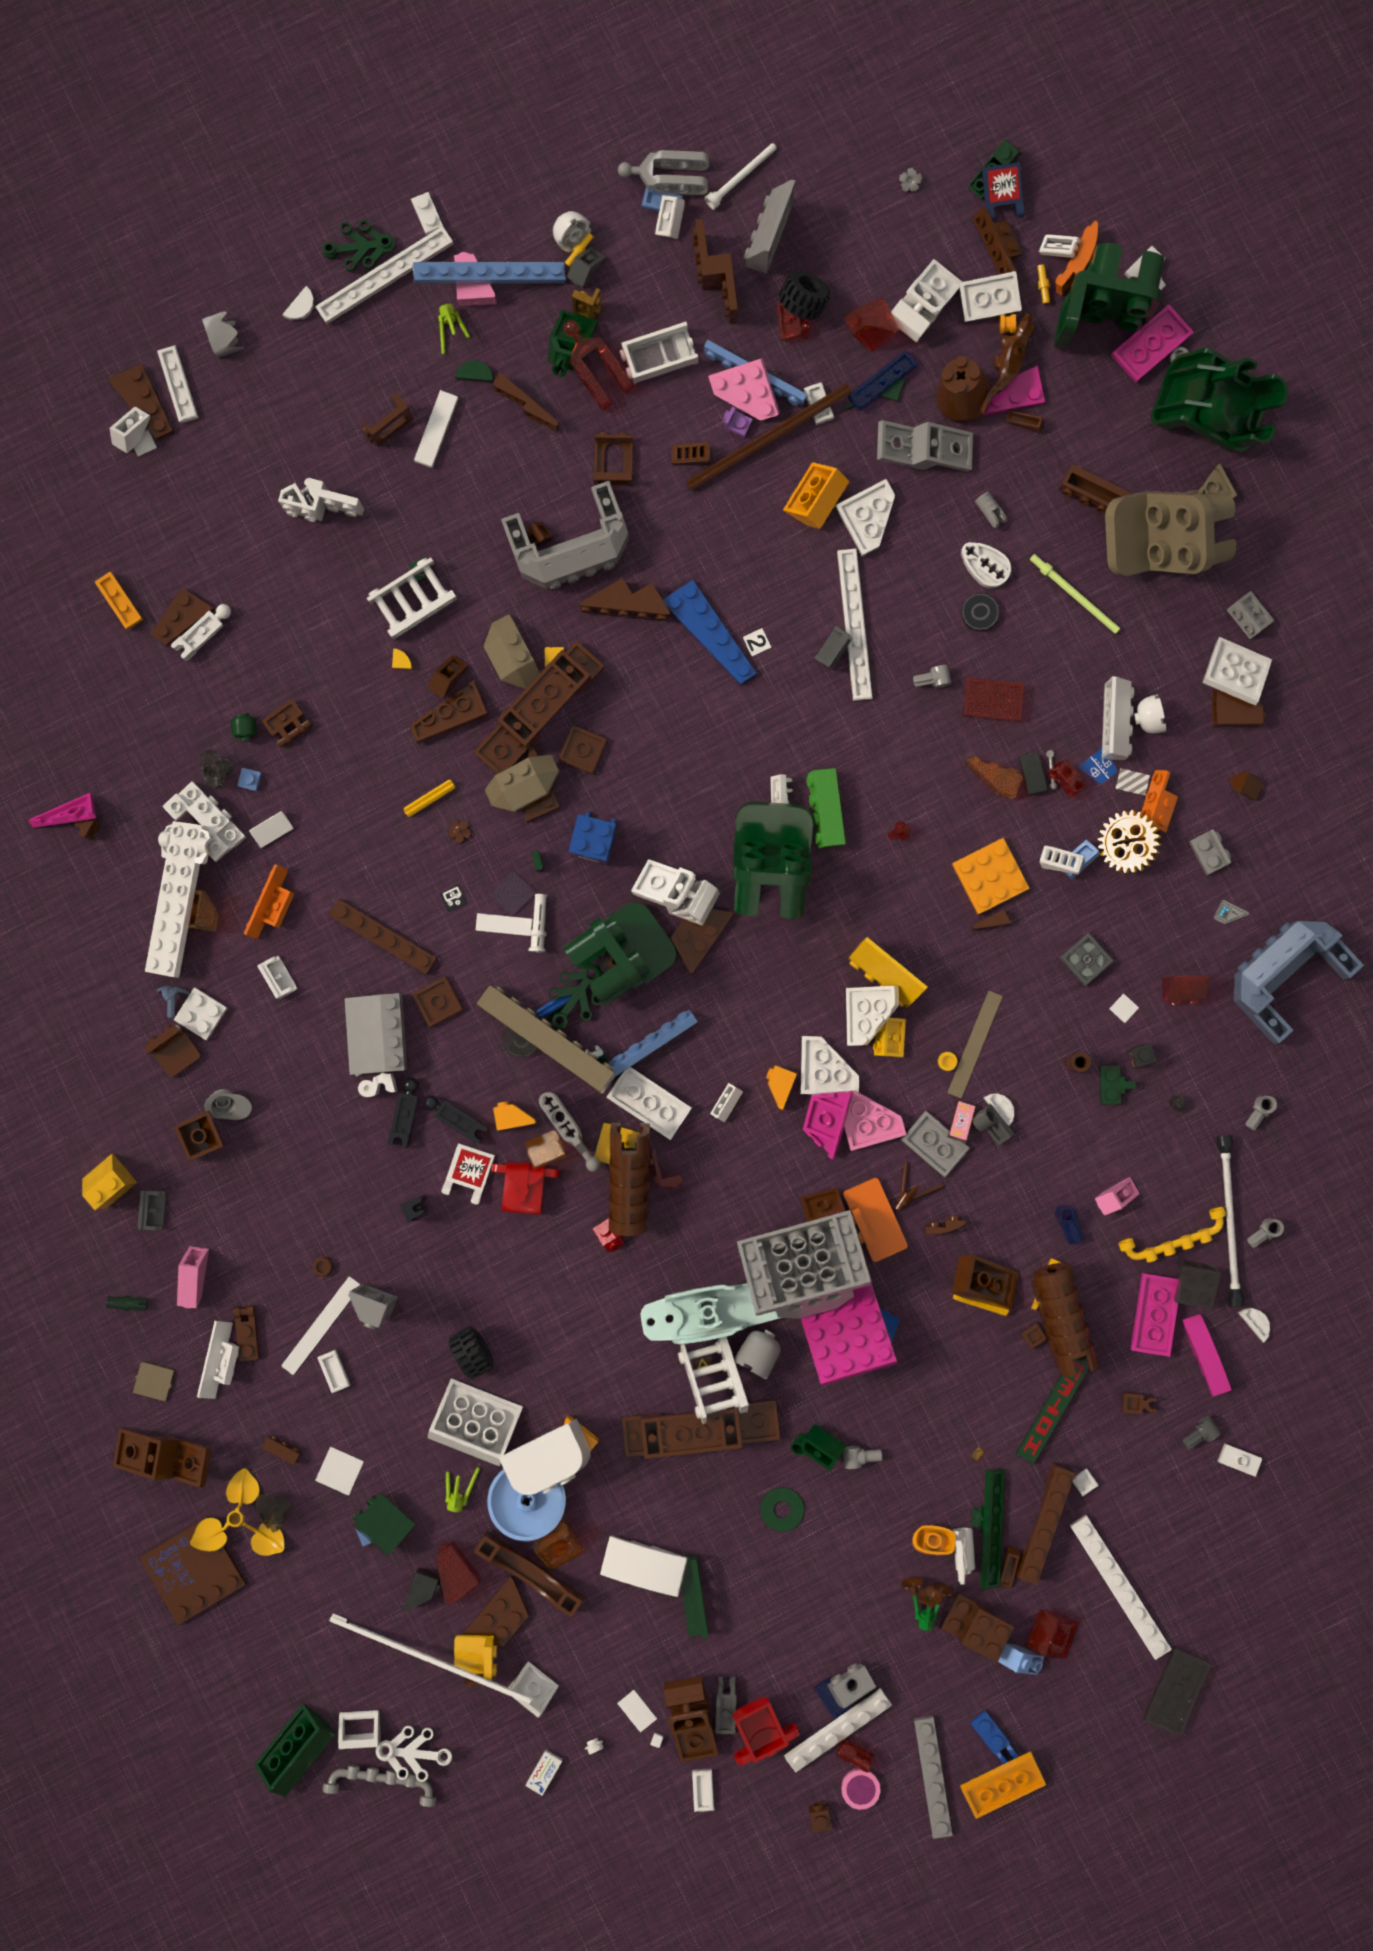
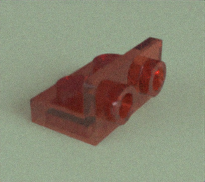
(791, 325)

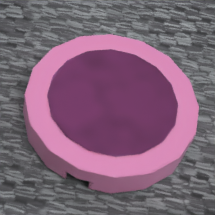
(860, 1789)

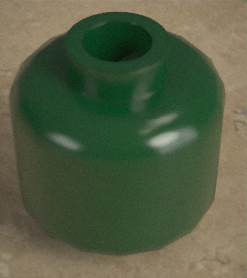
(243, 727)

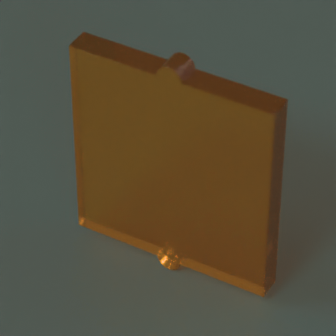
(545, 1149)

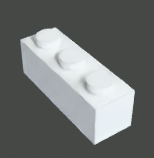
(726, 1102)

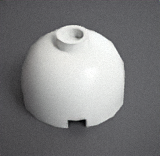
(570, 230)
(1150, 715)

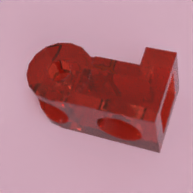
(1067, 777)

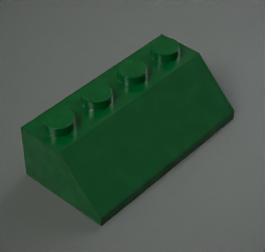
(294, 1750)

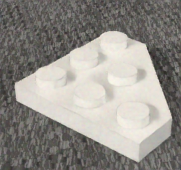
(867, 515)
(868, 1011)
(824, 1069)

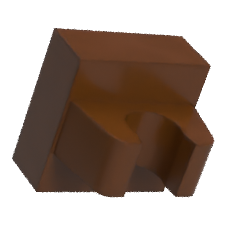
(540, 532)
(88, 828)

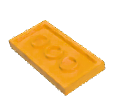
(1003, 1785)

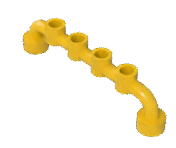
(1185, 1241)

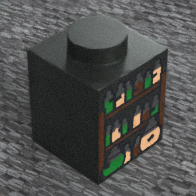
(1141, 1055)

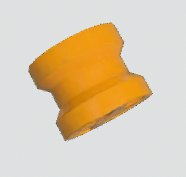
(1008, 324)

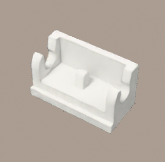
(277, 977)

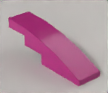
(1206, 1354)

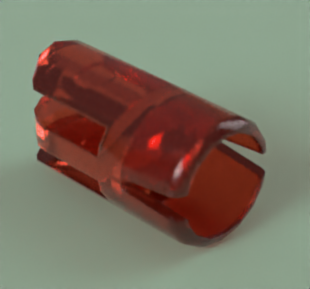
(855, 1755)

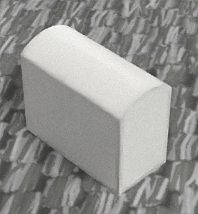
(656, 1740)

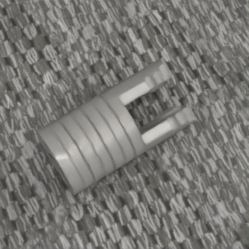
(991, 509)

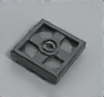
(1086, 959)

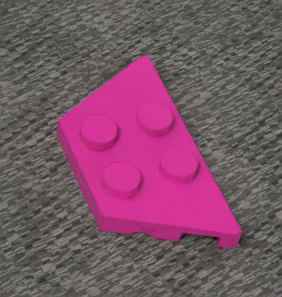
(827, 1119)

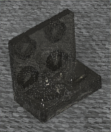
(1197, 1284)

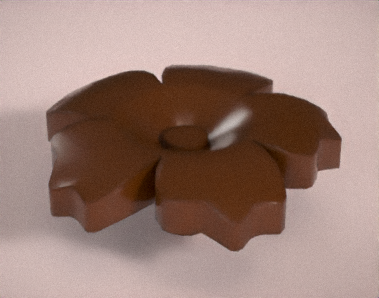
(459, 831)

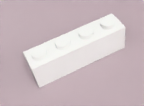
(1117, 719)

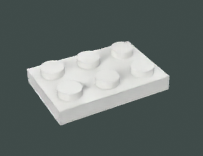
(990, 296)

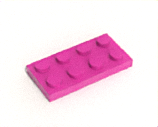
(1152, 343)
(1155, 1315)

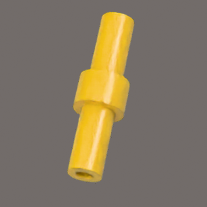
(579, 248)
(1043, 284)

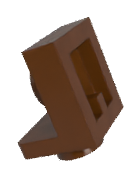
(820, 1817)

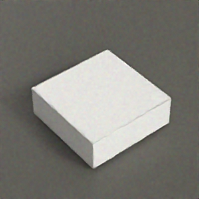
(1084, 1482)

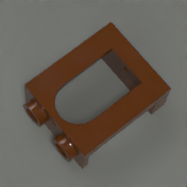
(401, 409)
(615, 478)

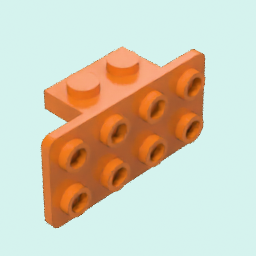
(875, 1220)

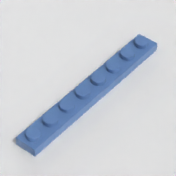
(488, 272)

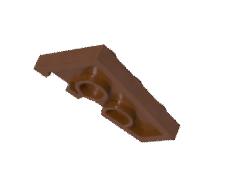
(179, 616)

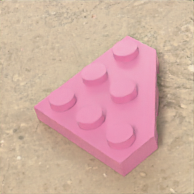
(747, 389)
(870, 1123)

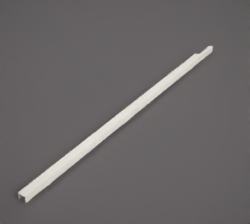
(342, 1622)

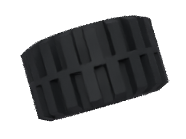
(804, 294)
(471, 1352)

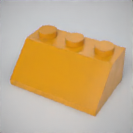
(816, 495)

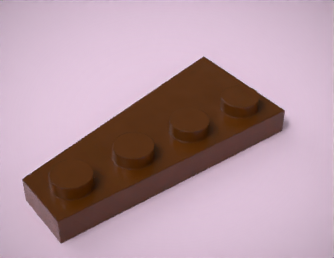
(139, 392)

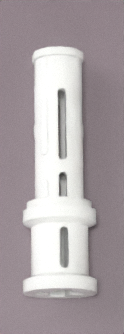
(538, 936)

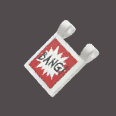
(469, 1169)

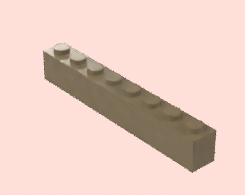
(546, 1039)

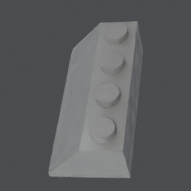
(372, 1305)

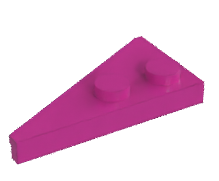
(75, 810)

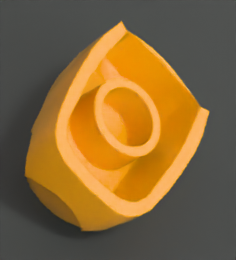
(934, 1540)

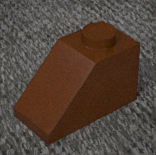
(447, 676)

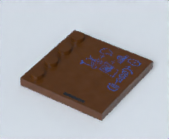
(191, 1577)

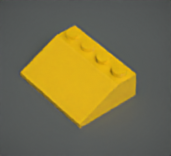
(886, 971)

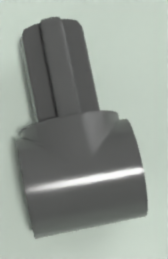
(1205, 1430)

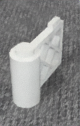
(964, 1552)

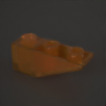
(999, 780)

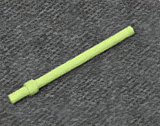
(1046, 569)

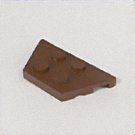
(695, 940)
(501, 1615)

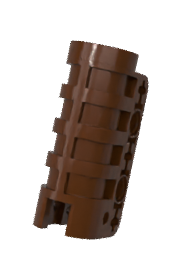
(629, 1182)
(1063, 1317)

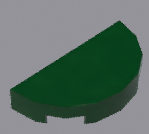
(474, 371)

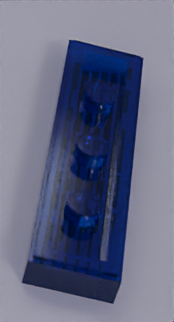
(882, 380)

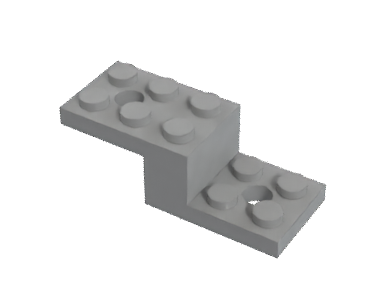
(925, 446)

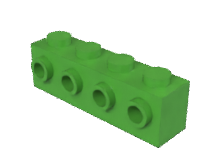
(826, 808)

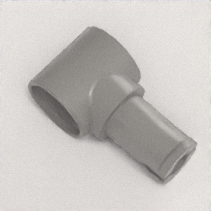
(855, 1457)

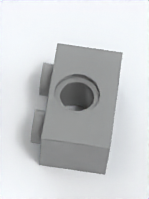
(862, 1685)

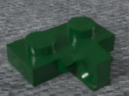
(1113, 1085)

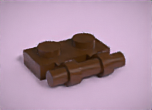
(283, 718)

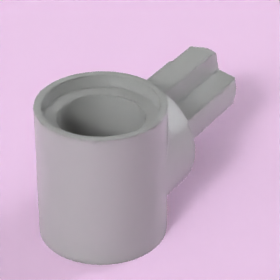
(938, 677)
(1259, 1113)
(1264, 1232)

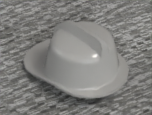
(227, 1105)

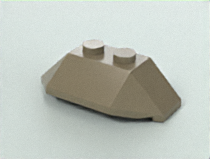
(510, 654)
(522, 783)

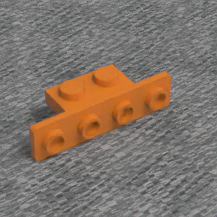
(1158, 803)
(271, 905)

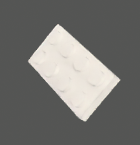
(649, 1102)

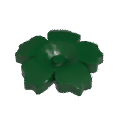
(978, 1517)

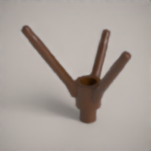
(907, 1197)

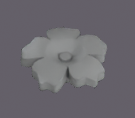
(910, 180)

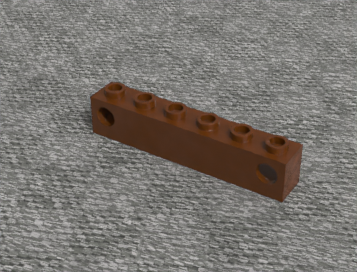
(1090, 489)

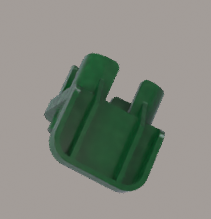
(1101, 294)
(1218, 399)
(772, 849)
(634, 944)

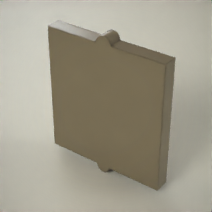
(153, 1381)

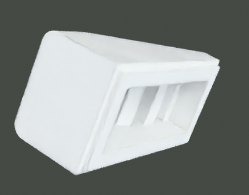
(1053, 865)

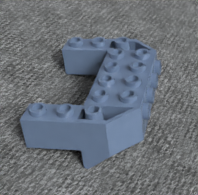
(1278, 961)

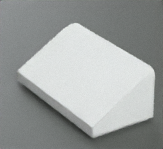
(670, 217)
(271, 829)

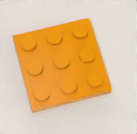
(990, 876)

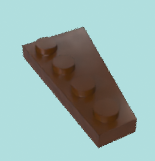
(457, 711)

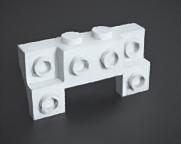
(205, 810)

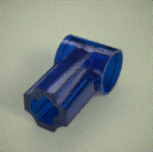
(1069, 1225)

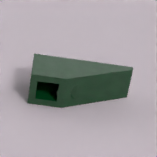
(1004, 154)

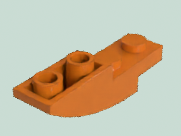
(1080, 261)

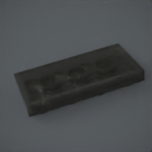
(1177, 1691)

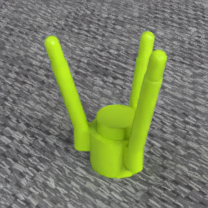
(449, 316)
(454, 1500)

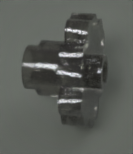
(215, 768)
(272, 1510)

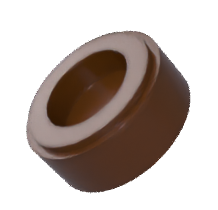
(322, 1266)

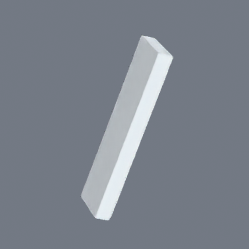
(177, 384)
(436, 429)

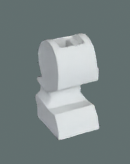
(371, 1088)

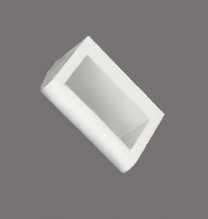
(359, 1740)

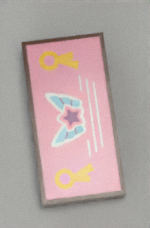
(961, 1121)

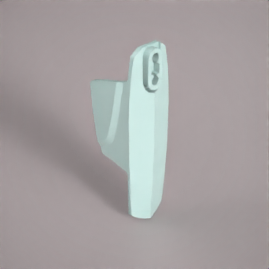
(702, 1314)

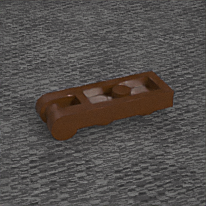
(247, 1333)

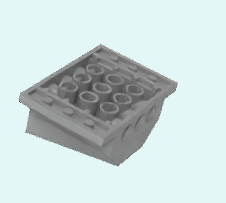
(804, 1267)

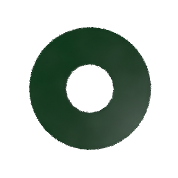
(767, 1509)

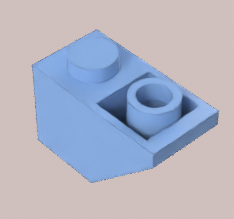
(1021, 1659)

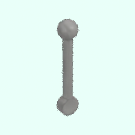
(1050, 754)

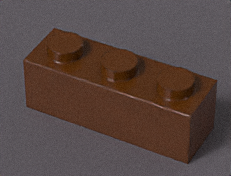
(281, 1449)

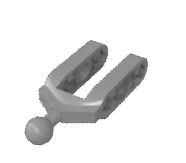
(671, 183)
(592, 1163)

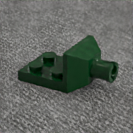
(562, 345)

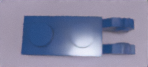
(992, 1735)

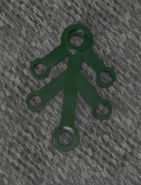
(361, 246)
(578, 993)

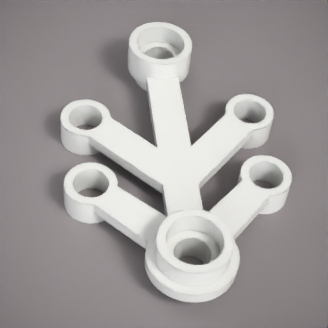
(409, 1753)

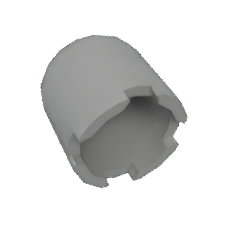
(759, 1352)

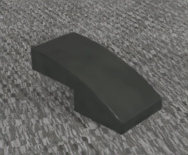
(1033, 774)

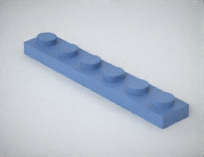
(778, 386)
(652, 1042)

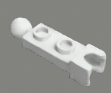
(201, 632)

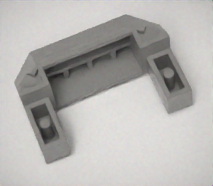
(574, 557)

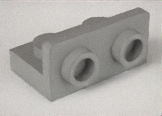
(1250, 615)
(1210, 851)

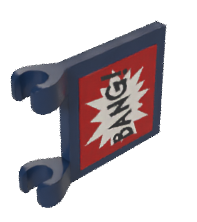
(1003, 187)

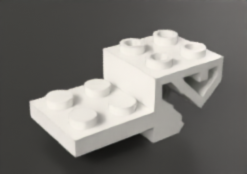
(925, 300)
(295, 504)
(676, 891)

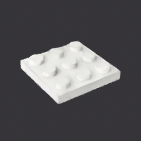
(1237, 671)

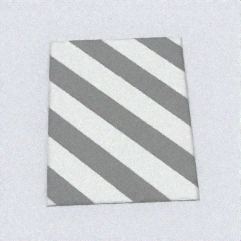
(1132, 781)

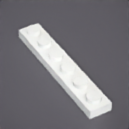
(838, 1730)

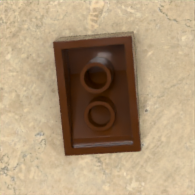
(984, 1282)

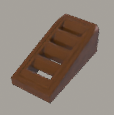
(691, 461)

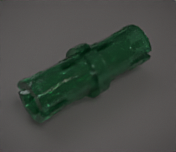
(127, 1303)

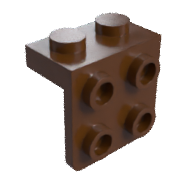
(173, 1050)

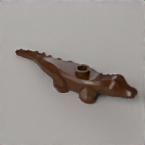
(1010, 359)

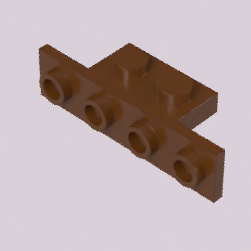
(998, 241)

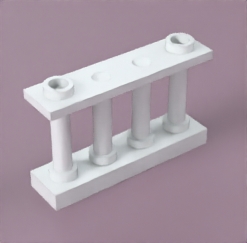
(412, 617)
(733, 1382)

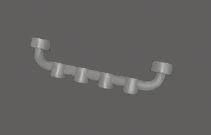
(373, 1775)

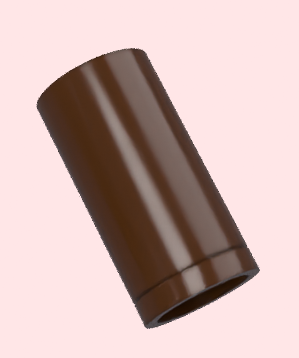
(1085, 1062)

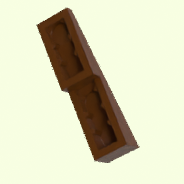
(531, 409)

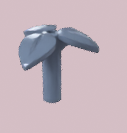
(169, 995)

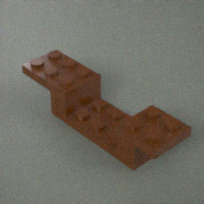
(533, 709)
(685, 1434)

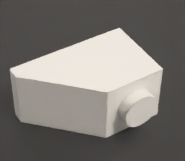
(129, 429)

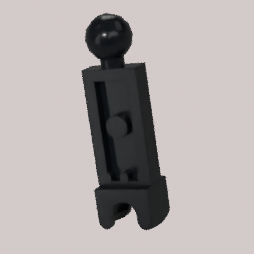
(404, 1113)
(455, 1118)

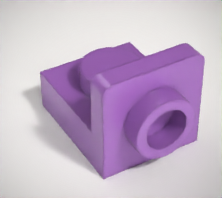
(736, 422)

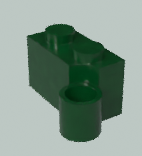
(819, 1446)

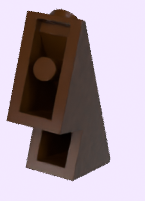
(620, 600)

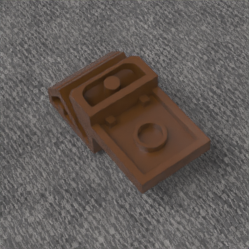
(690, 1719)

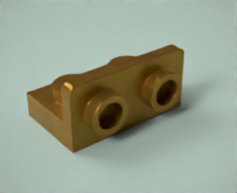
(586, 305)

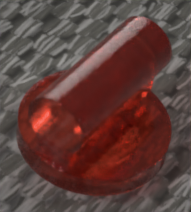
(901, 831)

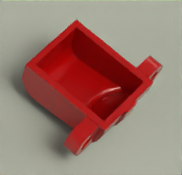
(524, 1186)
(761, 1731)

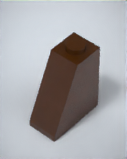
(1234, 712)

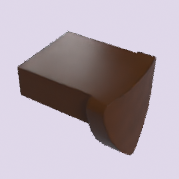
(1246, 785)

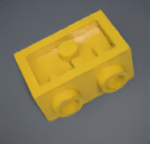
(890, 1038)

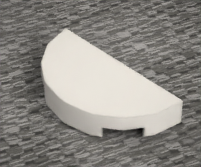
(301, 306)
(1002, 1106)
(1257, 1322)

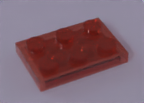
(993, 699)

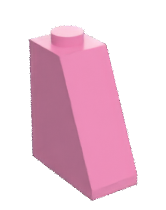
(473, 293)
(191, 1277)

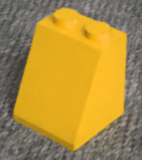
(106, 1183)

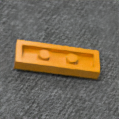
(118, 600)

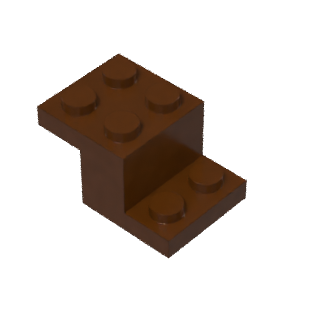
(977, 1627)

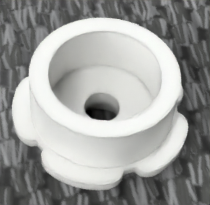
(594, 1746)

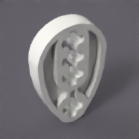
(981, 574)

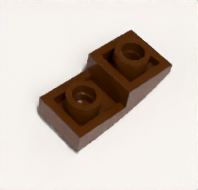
(954, 1222)

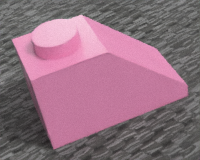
(1117, 1196)

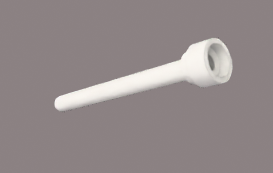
(714, 199)

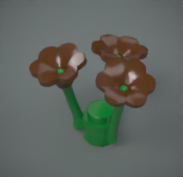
(931, 1596)

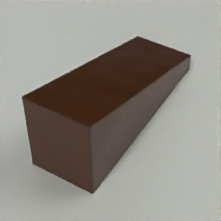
(1026, 421)
(995, 920)
(1009, 1566)

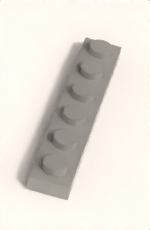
(932, 1777)

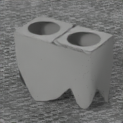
(221, 334)

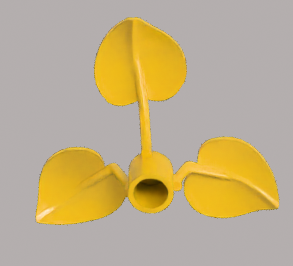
(210, 1534)

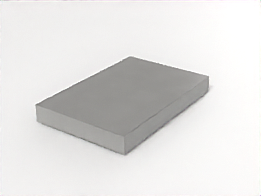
(930, 1142)

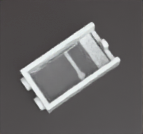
(658, 353)

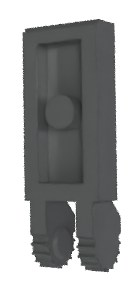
(725, 1708)

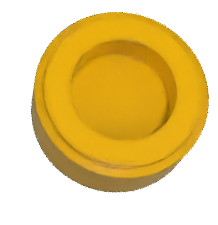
(947, 1061)

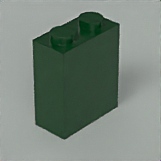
(382, 1524)

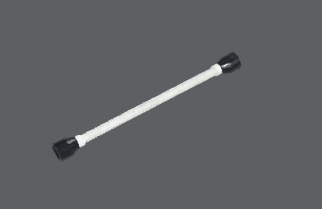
(1235, 1295)

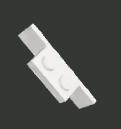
(219, 1360)

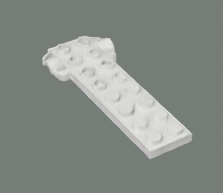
(184, 849)

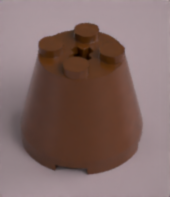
(962, 390)

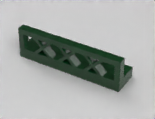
(694, 1599)

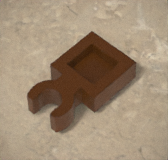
(1135, 1403)

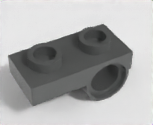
(992, 1122)

